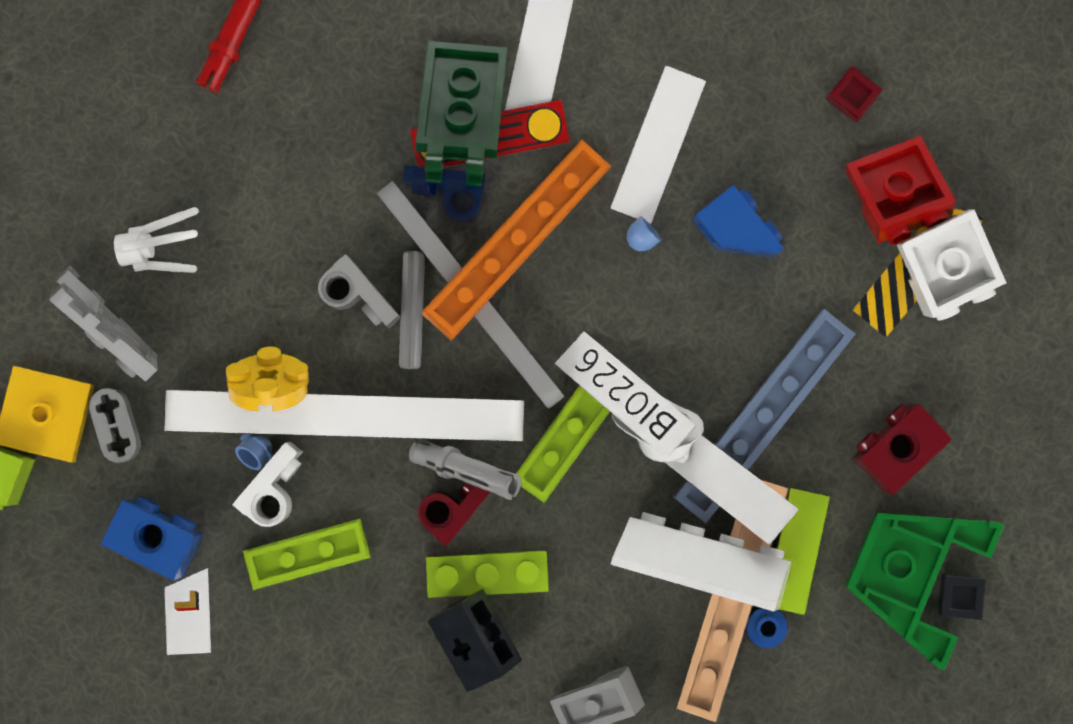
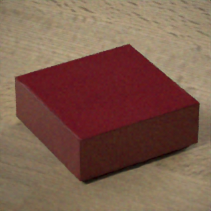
(854, 94)

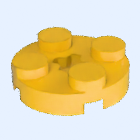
(267, 380)

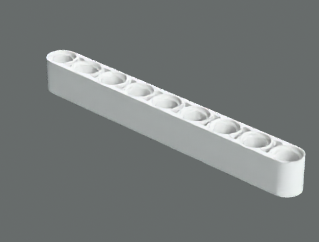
(350, 416)

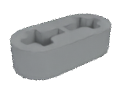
(106, 429)

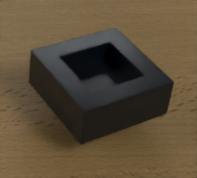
(961, 597)

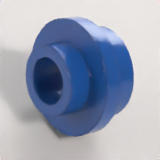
(755, 621)

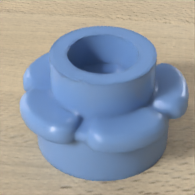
(254, 451)

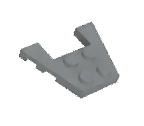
(102, 326)

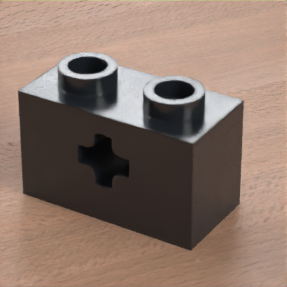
(475, 640)

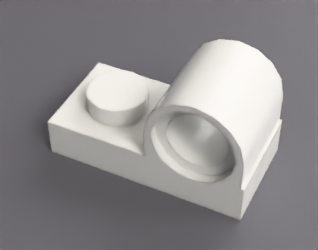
(281, 466)

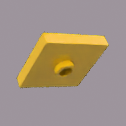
(44, 414)

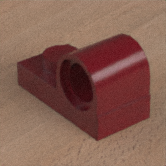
(458, 514)

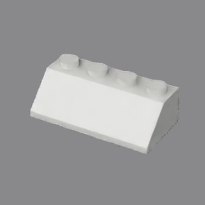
(703, 563)

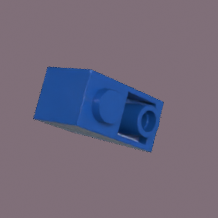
(735, 226)

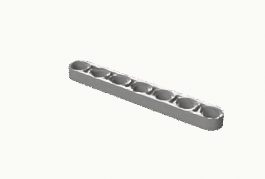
(487, 316)

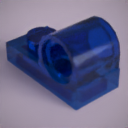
(452, 184)

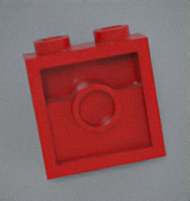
(901, 190)

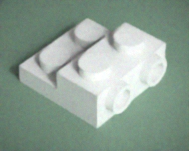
(951, 265)

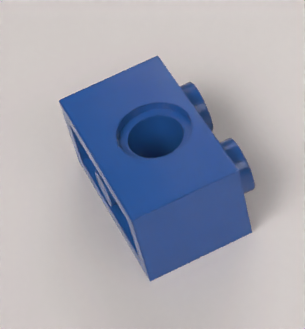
(129, 537)

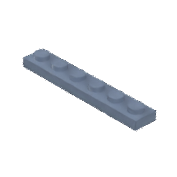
(775, 402)

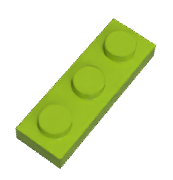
(487, 571)

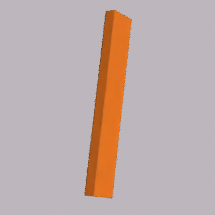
(515, 240)

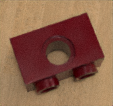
(923, 439)

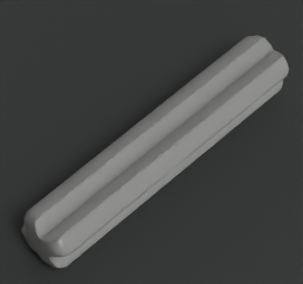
(411, 309)

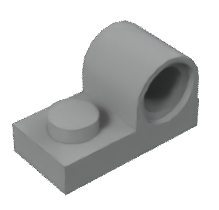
(376, 305)
(601, 702)

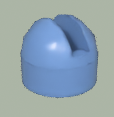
(642, 235)

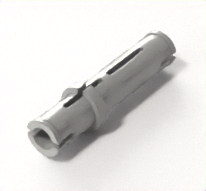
(450, 463)

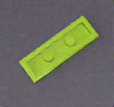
(561, 444)
(801, 544)
(306, 554)

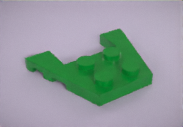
(900, 568)

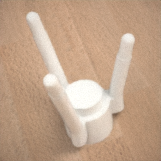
(138, 245)

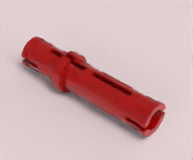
(224, 50)

